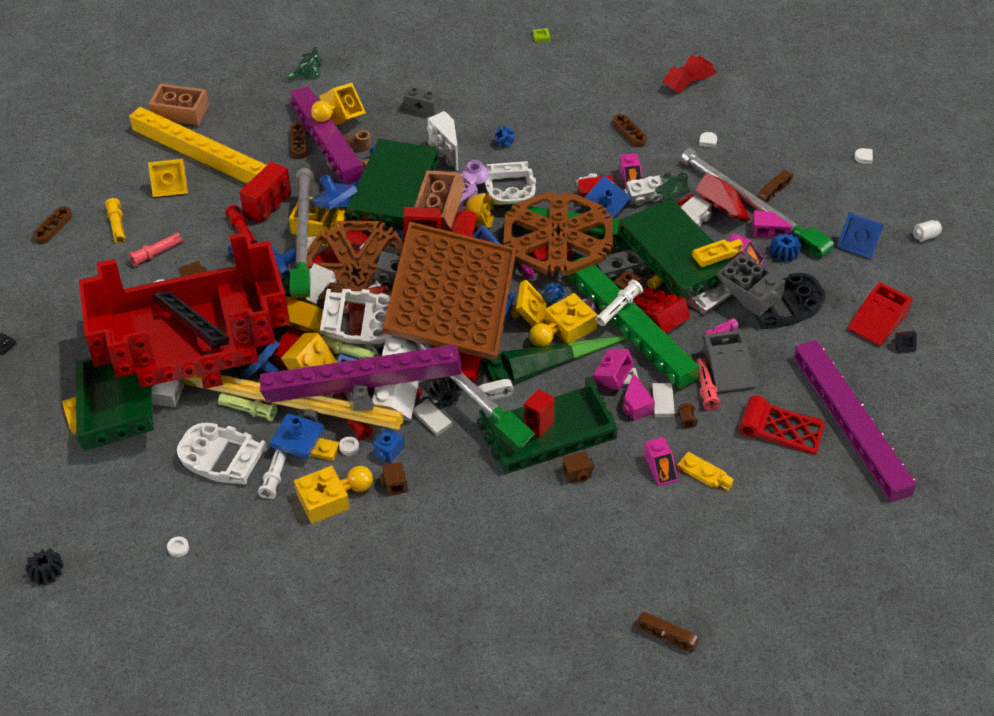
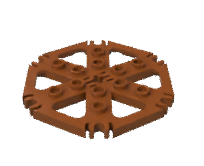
(570, 235)
(347, 256)

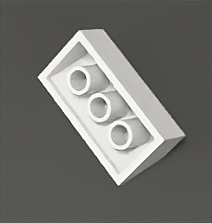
(397, 396)

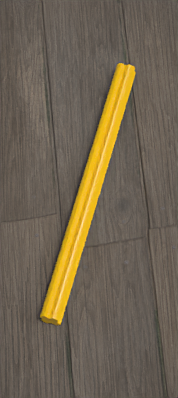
(321, 404)

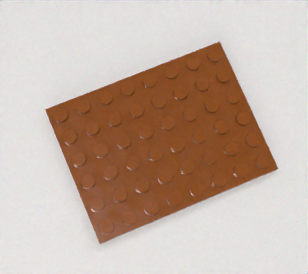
(450, 291)

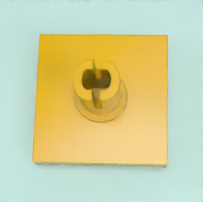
(168, 177)
(529, 304)

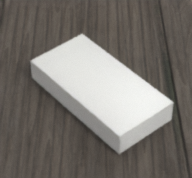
(663, 399)
(432, 417)

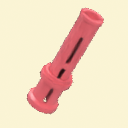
(148, 252)
(711, 396)

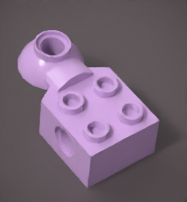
(472, 174)

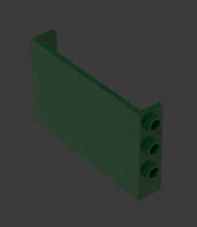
(391, 182)
(665, 242)
(109, 405)
(578, 424)

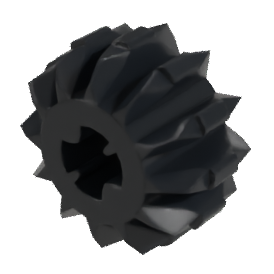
(444, 391)
(44, 566)

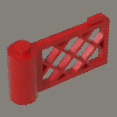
(755, 421)

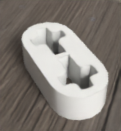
(497, 389)

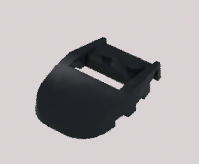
(802, 296)

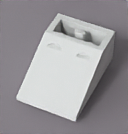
(443, 136)

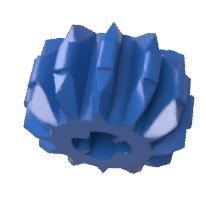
(785, 247)

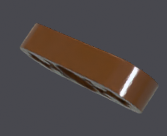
(623, 123)
(298, 136)
(776, 185)
(57, 217)
(663, 629)

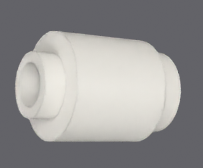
(927, 230)

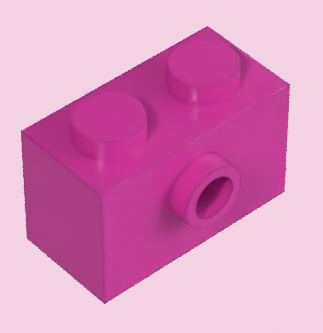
(613, 369)

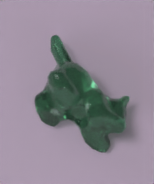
(308, 66)
(673, 186)

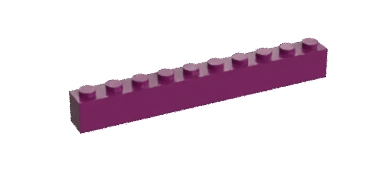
(327, 137)
(368, 371)
(855, 421)

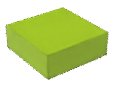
(541, 35)

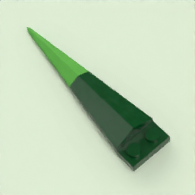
(530, 362)

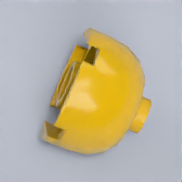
(482, 206)

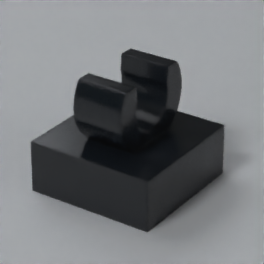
(905, 341)
(6, 343)

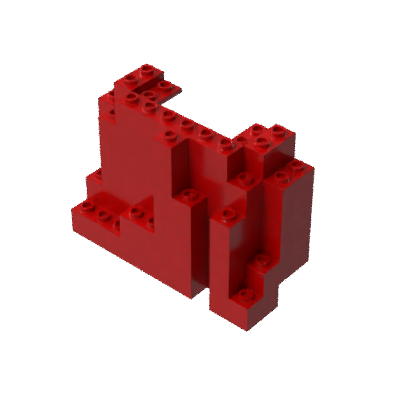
(146, 340)

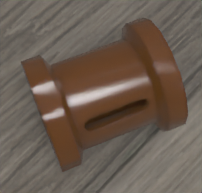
(687, 416)

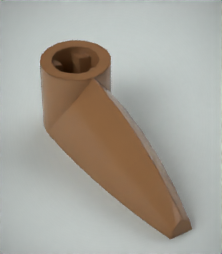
(360, 141)

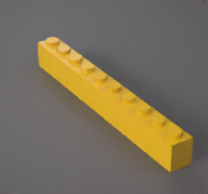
(195, 145)

